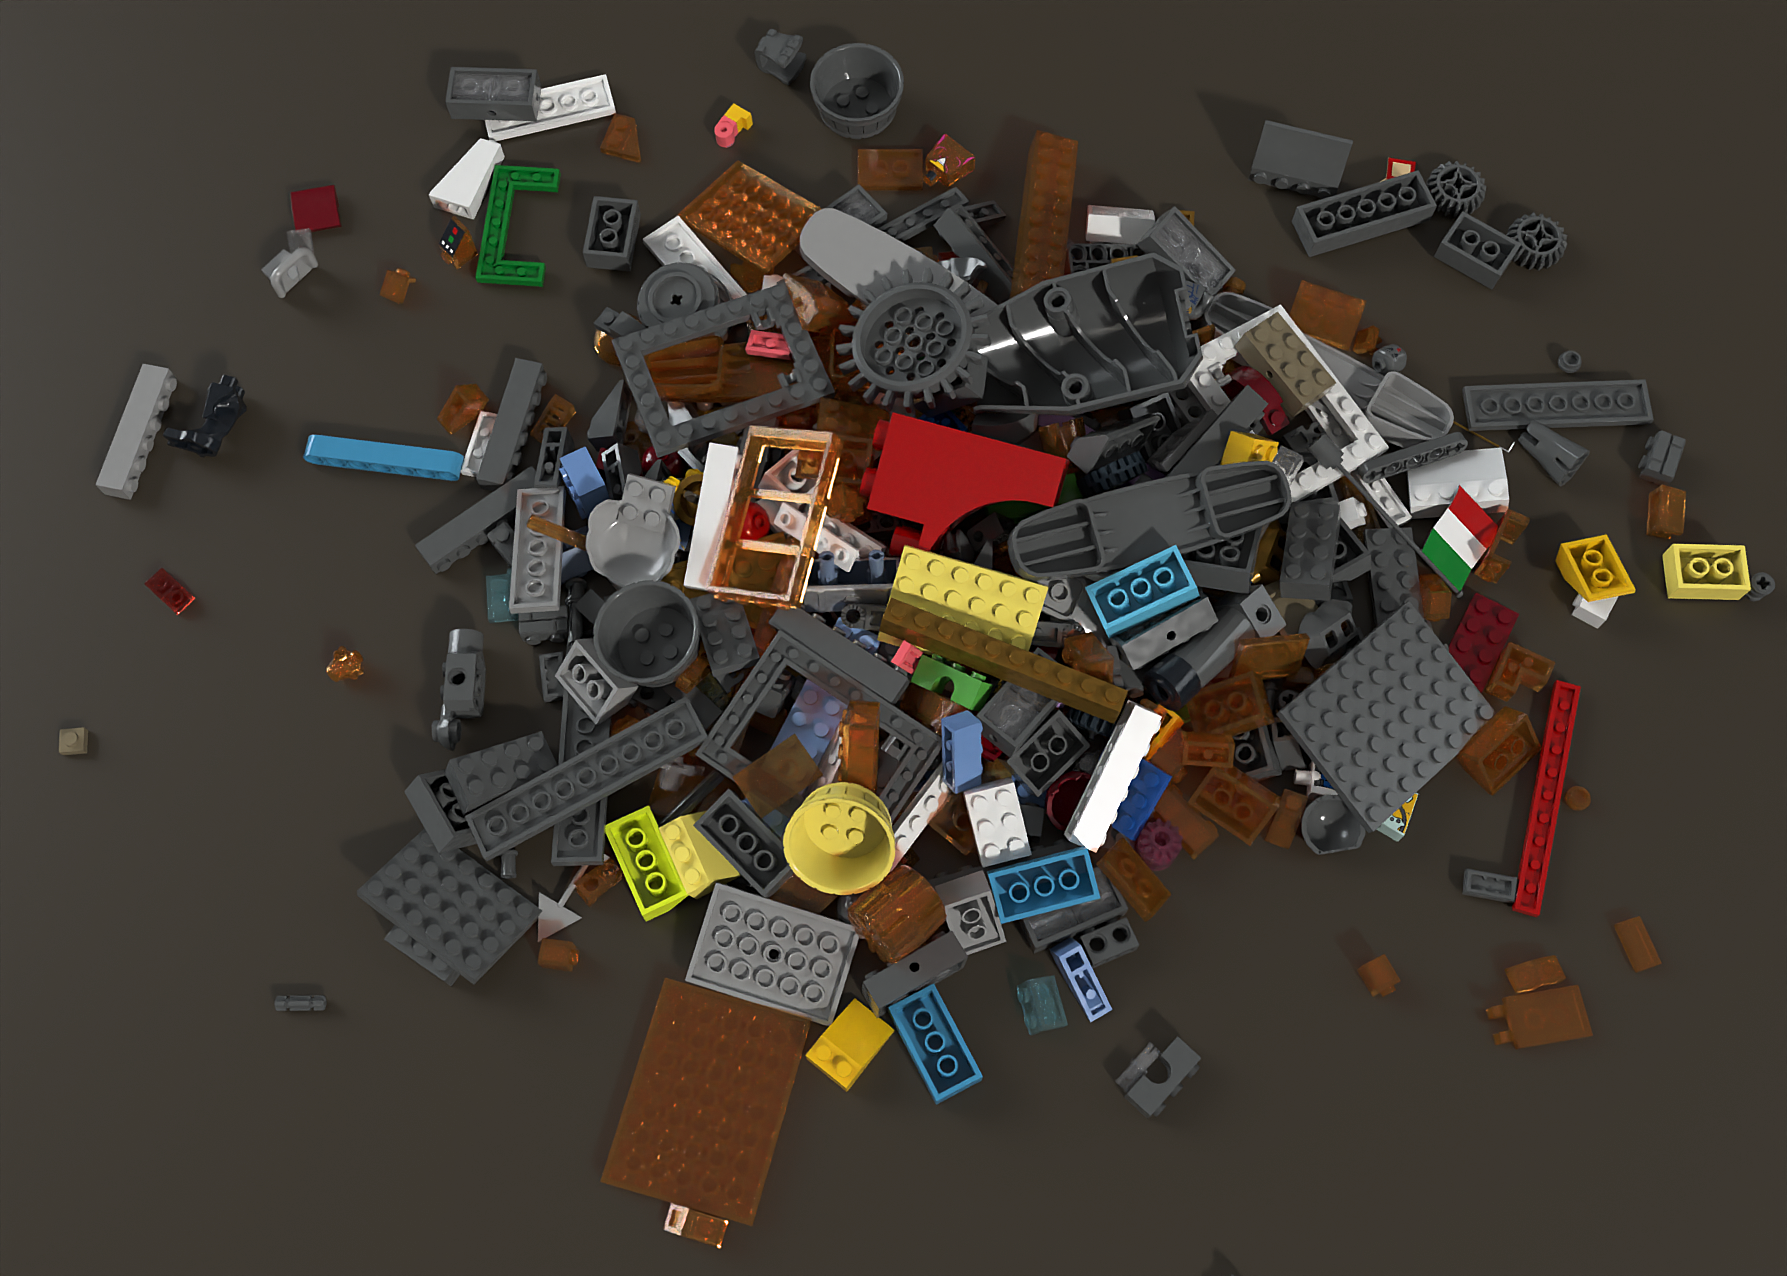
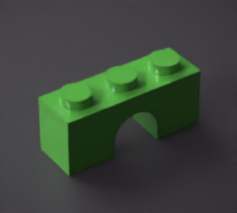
(969, 689)

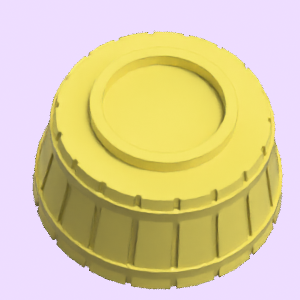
(840, 839)

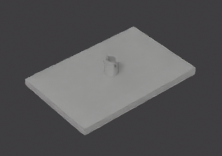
(737, 958)

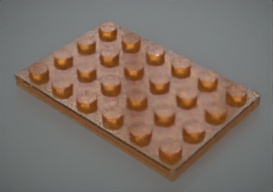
(750, 216)

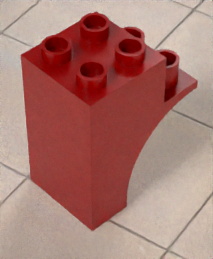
(947, 475)

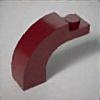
(1274, 415)

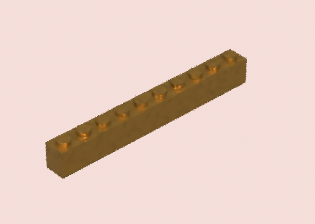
(1003, 660)

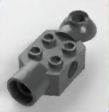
(463, 686)

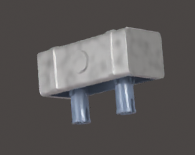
(867, 582)

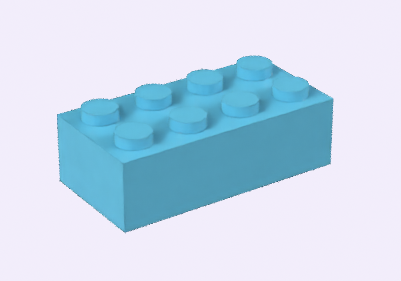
(1142, 591)

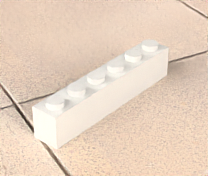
(711, 512)
(1112, 776)

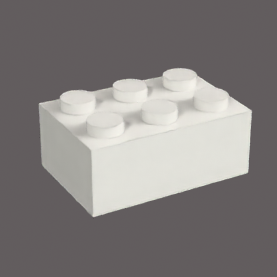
(997, 822)

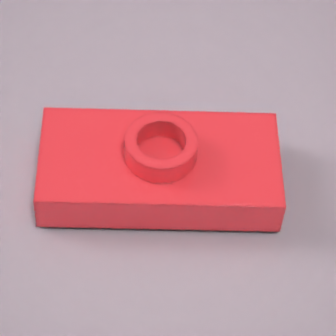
(907, 657)

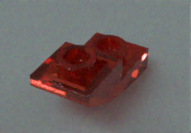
(169, 591)

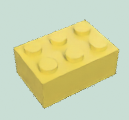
(1706, 571)

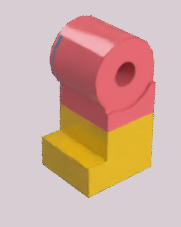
(731, 125)

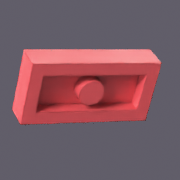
(768, 345)

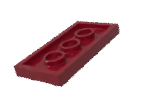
(1481, 638)

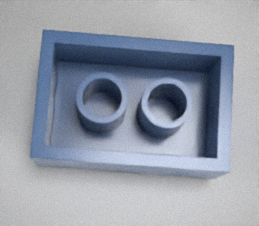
(583, 481)

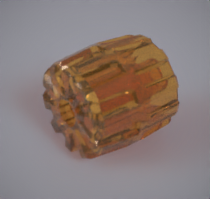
(897, 914)

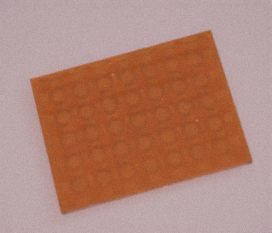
(707, 1101)

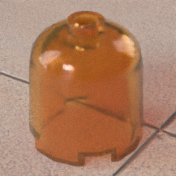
(1058, 439)

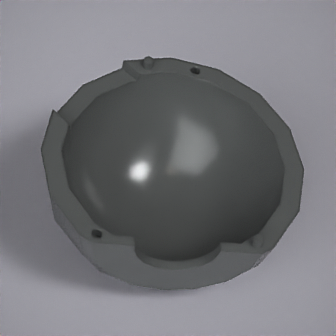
(1331, 826)

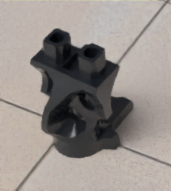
(221, 412)

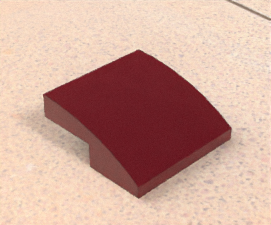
(316, 208)

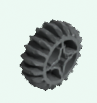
(1451, 186)
(1540, 241)

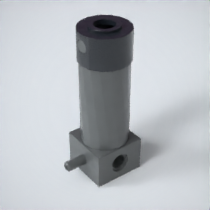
(1196, 662)

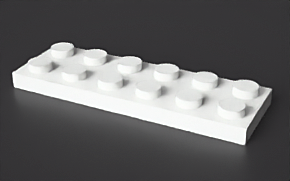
(560, 107)
(677, 243)

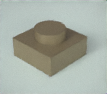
(73, 741)

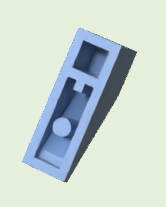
(1081, 978)

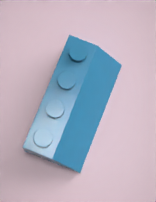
(1043, 884)

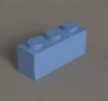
(961, 751)

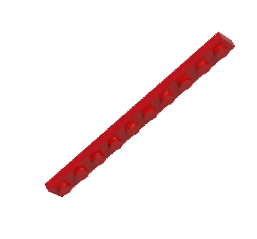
(1546, 799)

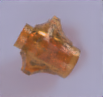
(345, 665)

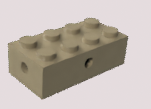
(1285, 363)

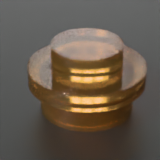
(1577, 798)

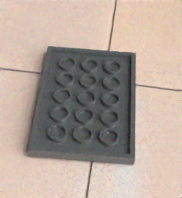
(450, 905)

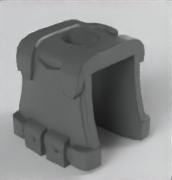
(780, 56)

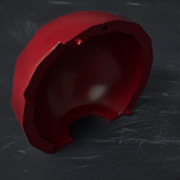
(1064, 797)

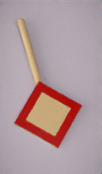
(1399, 167)

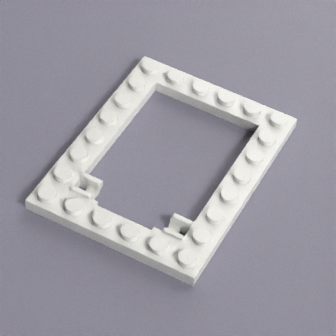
(1366, 440)

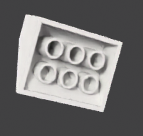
(1476, 471)

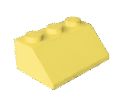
(695, 857)

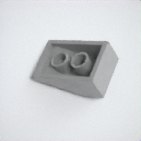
(971, 912)

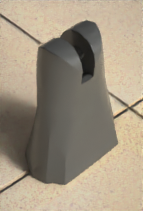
(1554, 452)

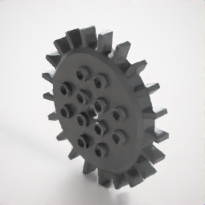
(900, 308)

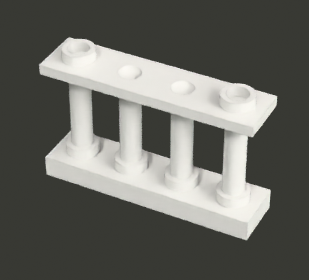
(837, 537)

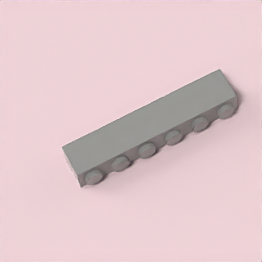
(136, 431)

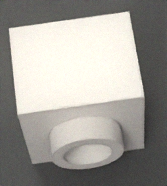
(1352, 512)

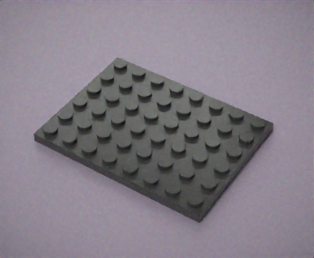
(1387, 716)

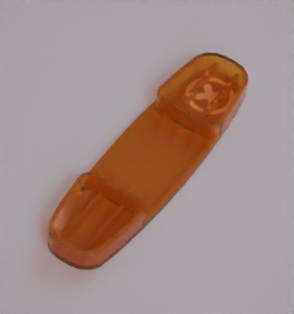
(720, 372)

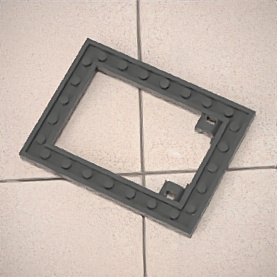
(778, 306)
(913, 759)

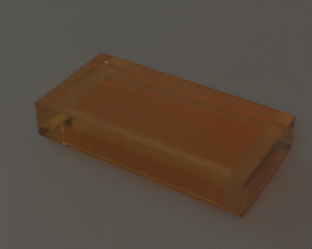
(1637, 944)

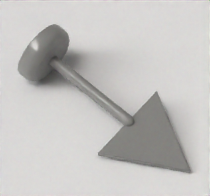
(553, 914)

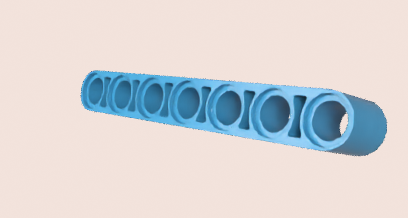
(383, 457)

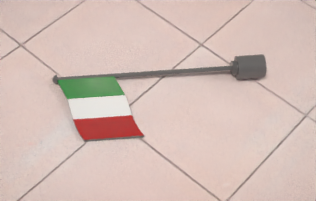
(1455, 539)

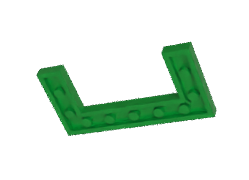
(491, 265)

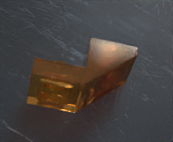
(695, 1225)

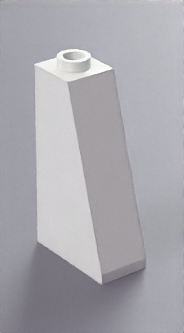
(468, 180)

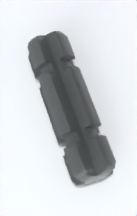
(300, 1003)

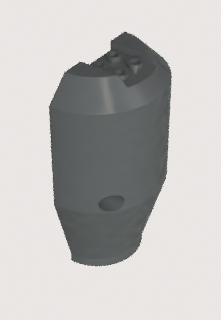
(1091, 340)

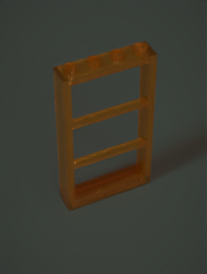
(743, 490)

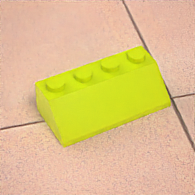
(646, 863)

